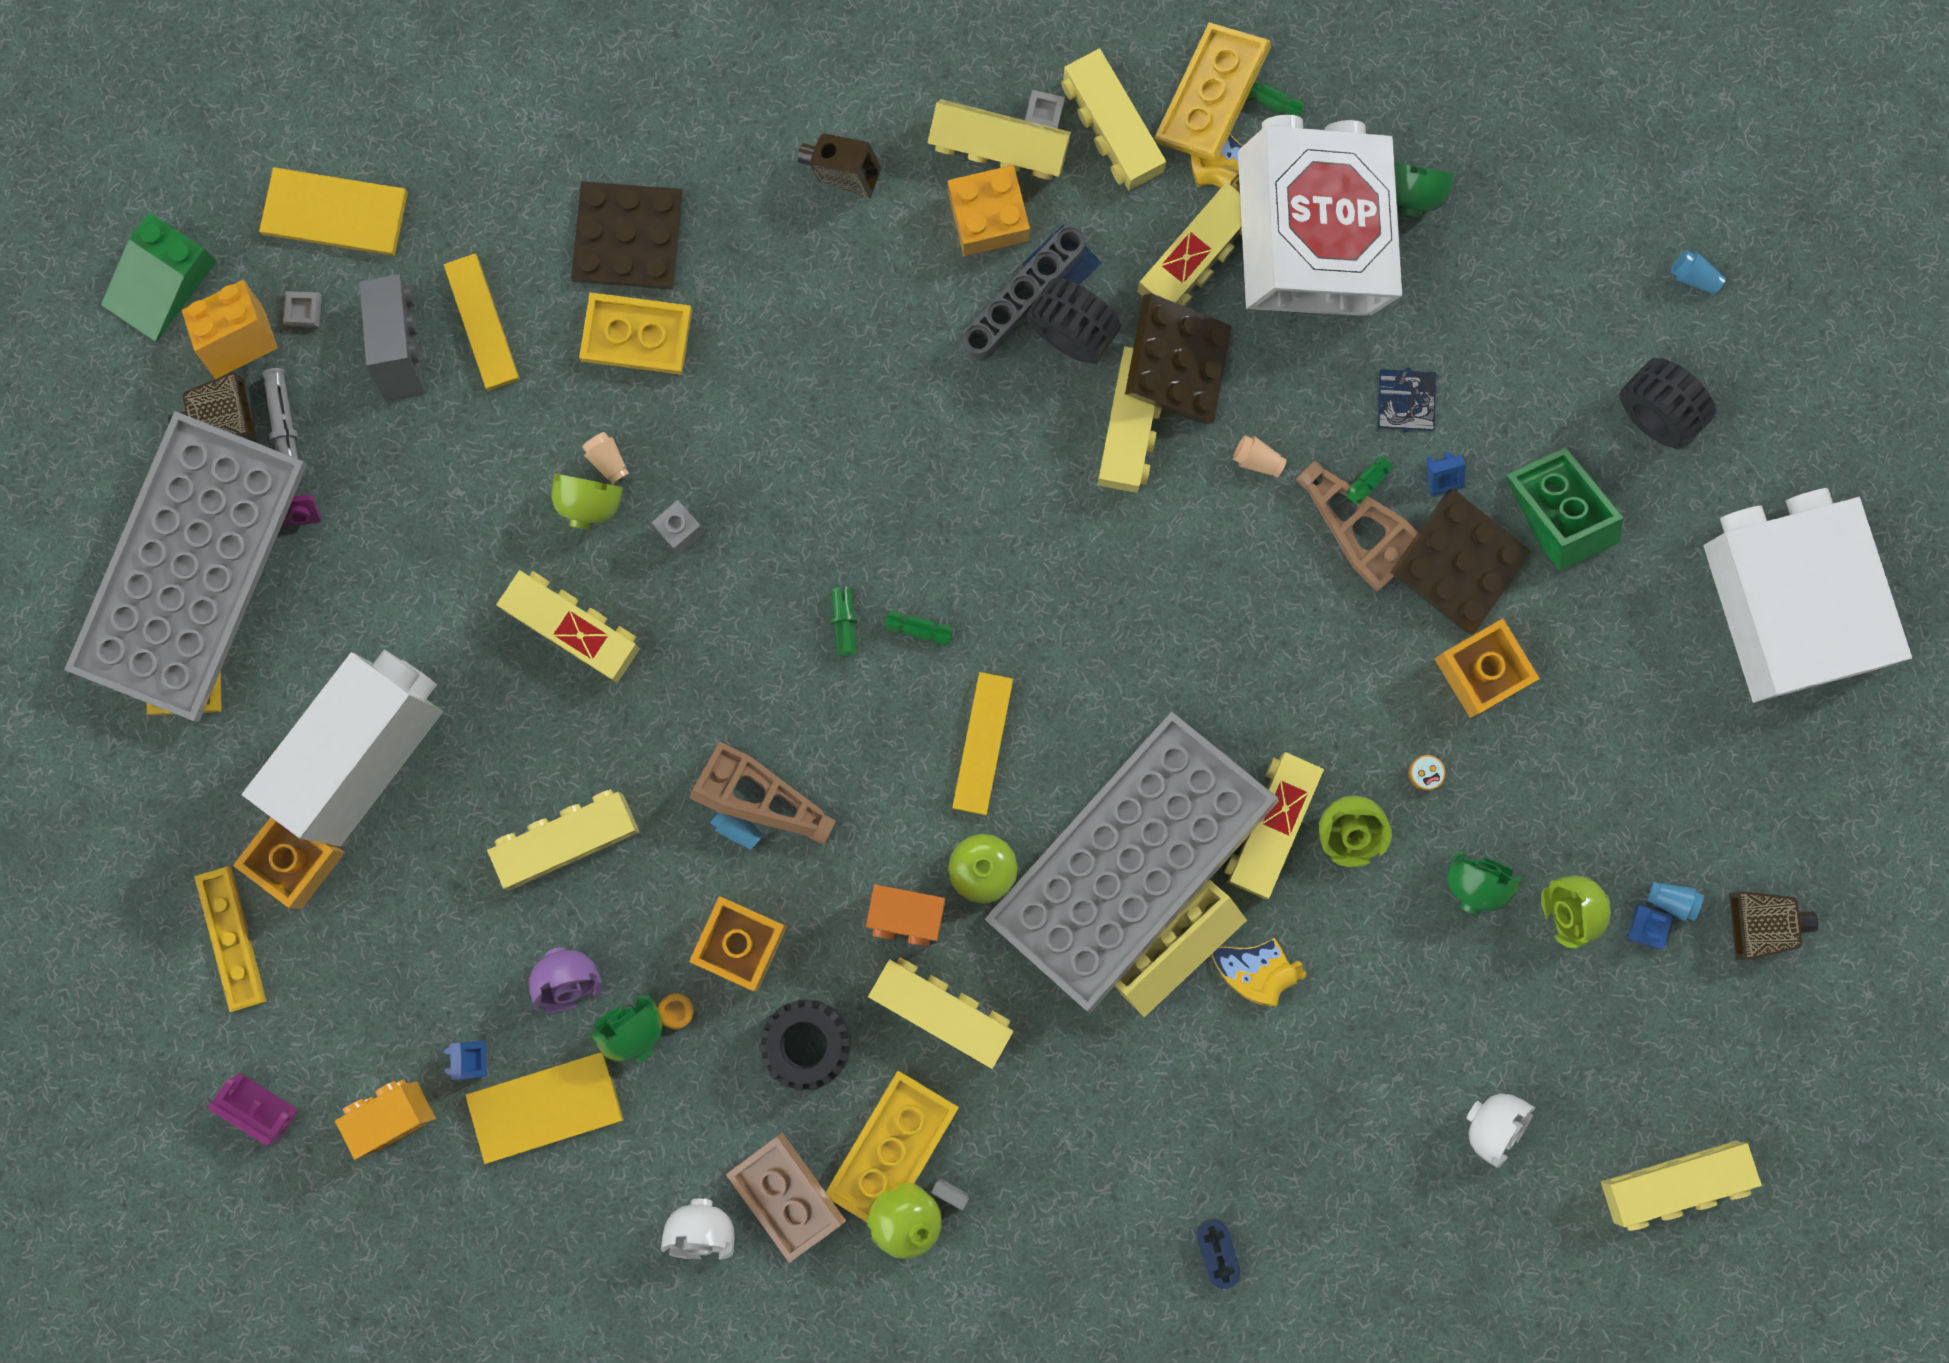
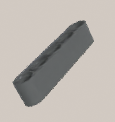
(1029, 279)

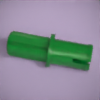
(844, 621)

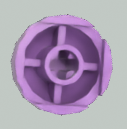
(557, 978)

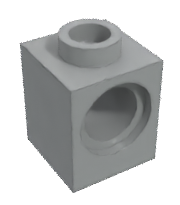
(678, 527)

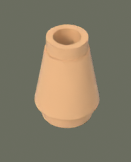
(606, 457)
(1259, 457)

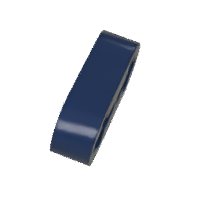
(1226, 1251)

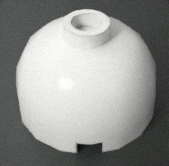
(1498, 1126)
(698, 1231)

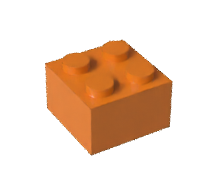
(905, 913)

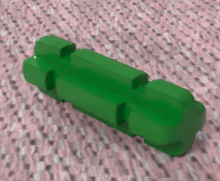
(1275, 100)
(1369, 480)
(918, 628)

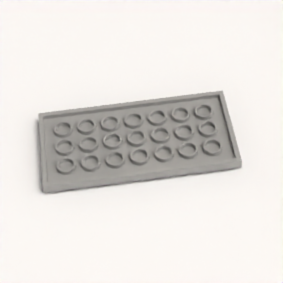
(186, 566)
(1131, 861)

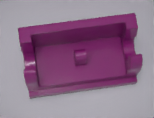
(253, 1109)

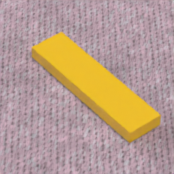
(481, 322)
(982, 743)
(230, 939)

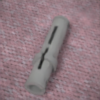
(282, 434)

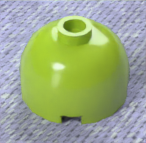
(584, 500)
(1354, 831)
(982, 868)
(1579, 909)
(905, 1221)

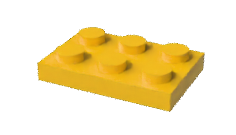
(635, 333)

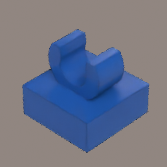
(1445, 474)
(1649, 927)
(467, 1060)

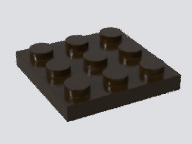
(627, 235)
(1178, 359)
(1460, 561)

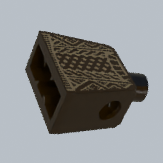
(839, 163)
(222, 405)
(1767, 924)

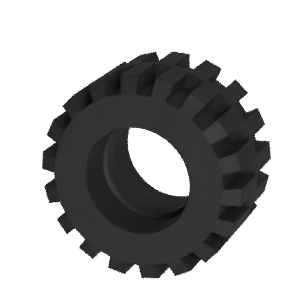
(1074, 320)
(1667, 403)
(774, 1052)

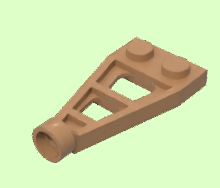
(1371, 564)
(721, 777)

